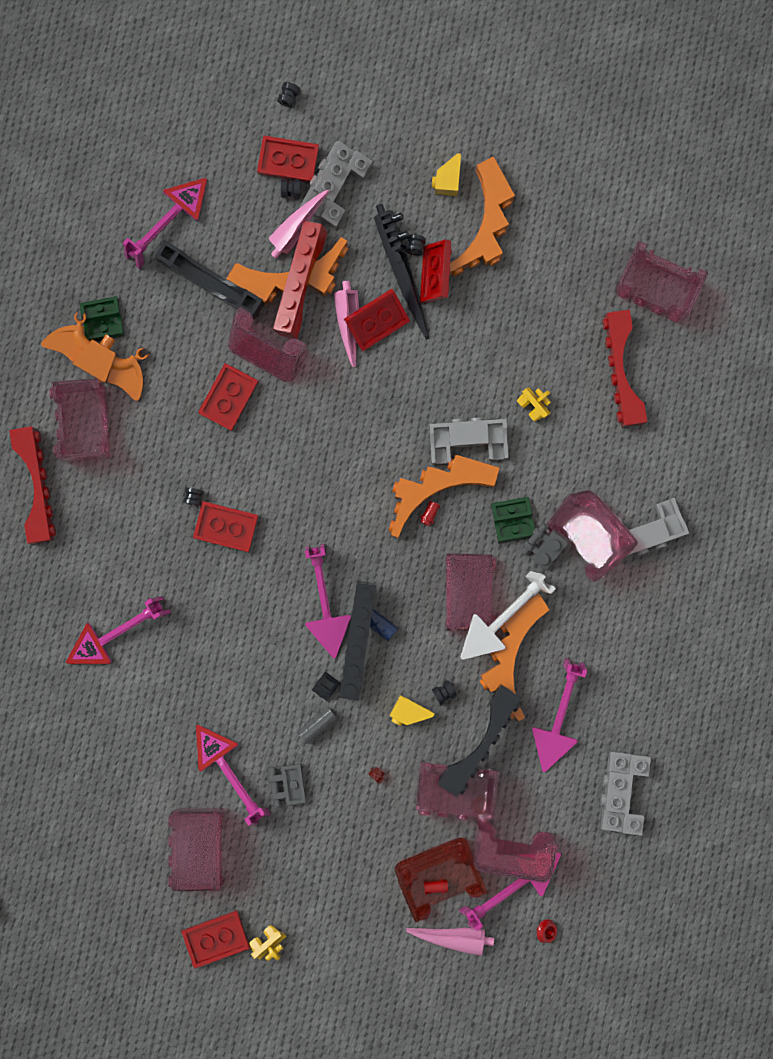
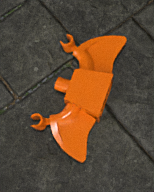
(97, 358)

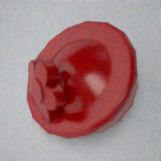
(546, 931)

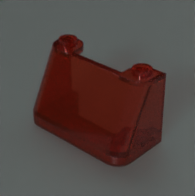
(447, 861)

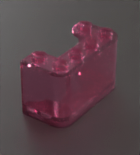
(659, 284)
(81, 420)
(434, 798)
(196, 849)

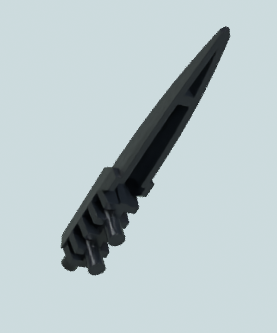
(399, 263)

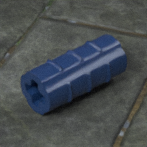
(382, 625)

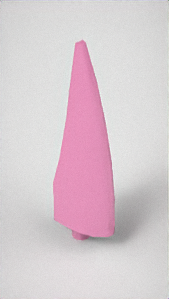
(288, 233)
(345, 304)
(458, 939)

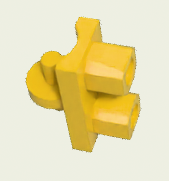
(530, 397)
(261, 949)

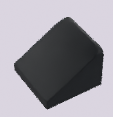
(325, 686)

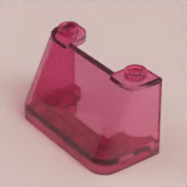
(277, 361)
(593, 532)
(468, 589)
(513, 858)

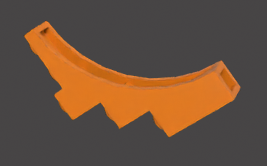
(496, 195)
(265, 284)
(462, 472)
(517, 628)

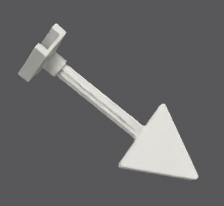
(482, 638)

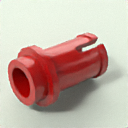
(429, 514)
(436, 887)

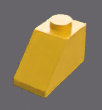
(447, 177)
(409, 712)

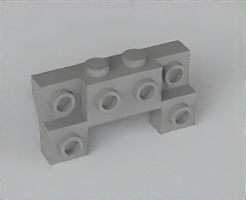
(332, 176)
(468, 434)
(660, 531)
(618, 792)

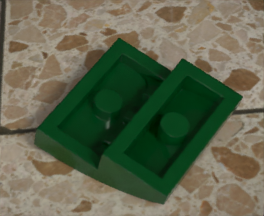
(102, 319)
(513, 519)

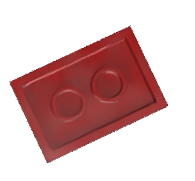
(287, 158)
(435, 271)
(377, 319)
(228, 397)
(225, 526)
(215, 939)

